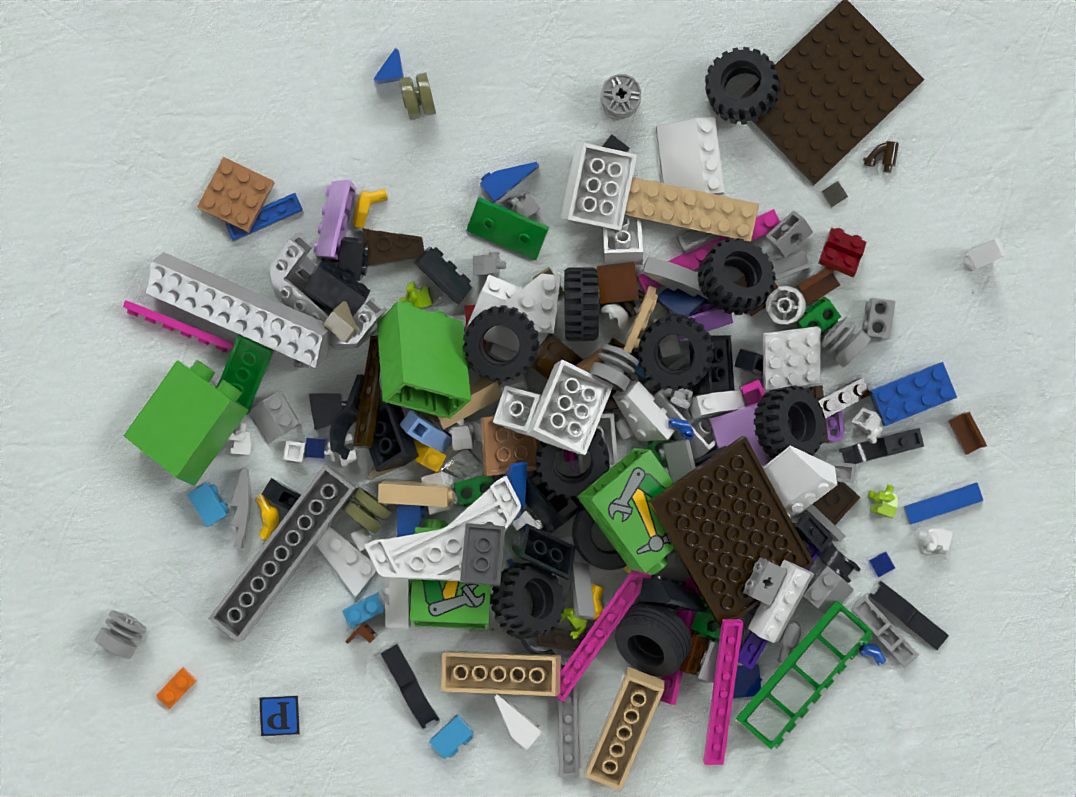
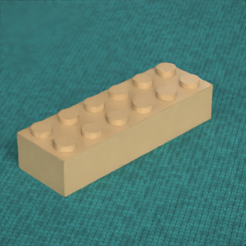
(501, 673)
(624, 728)

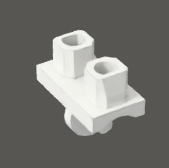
(351, 457)

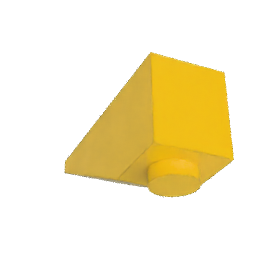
(429, 457)

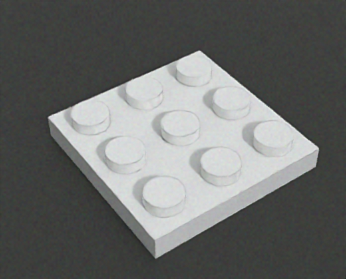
(791, 358)

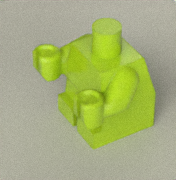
(418, 297)
(885, 502)
(577, 624)

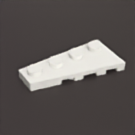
(347, 560)

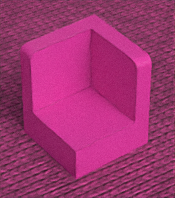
(752, 392)

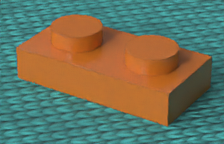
(176, 688)

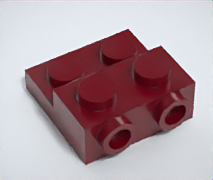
(842, 252)

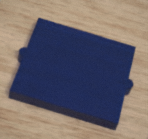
(747, 681)

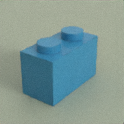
(208, 504)
(364, 610)
(451, 737)

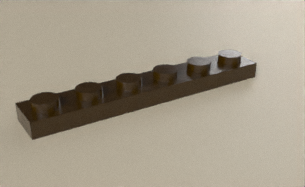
(369, 398)

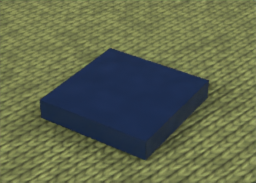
(680, 302)

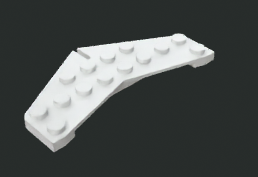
(440, 552)

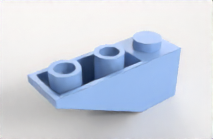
(426, 432)

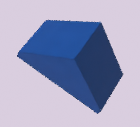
(391, 69)

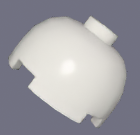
(785, 305)

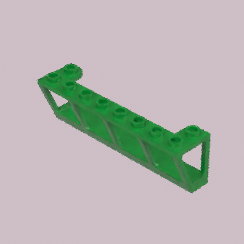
(790, 662)

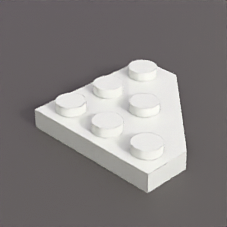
(538, 301)

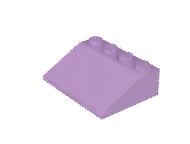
(336, 219)
(733, 425)

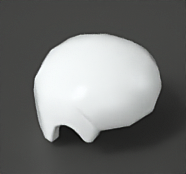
(616, 314)

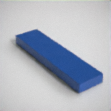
(269, 215)
(943, 503)

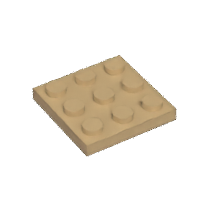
(641, 319)

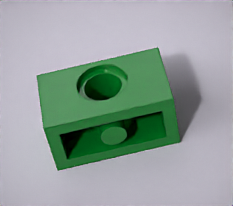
(703, 625)

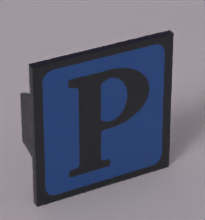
(279, 715)

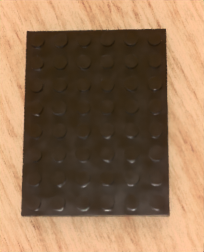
(834, 91)
(722, 524)

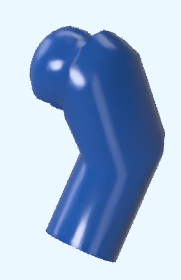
(683, 426)
(872, 650)

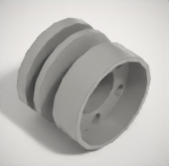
(617, 107)
(845, 341)
(615, 365)
(122, 631)

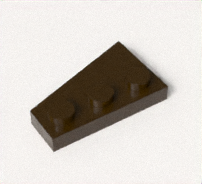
(391, 247)

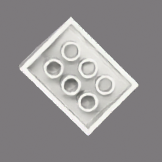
(691, 155)
(598, 186)
(495, 294)
(569, 408)
(799, 479)

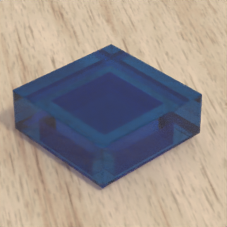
(315, 447)
(881, 564)

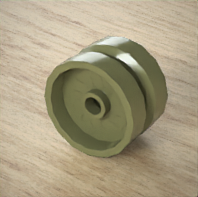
(417, 96)
(366, 512)

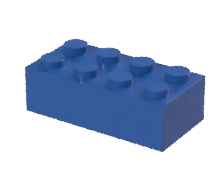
(912, 394)

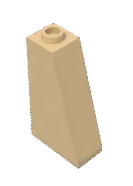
(482, 394)
(414, 493)

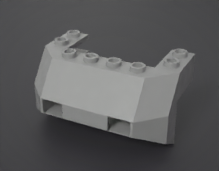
(289, 275)

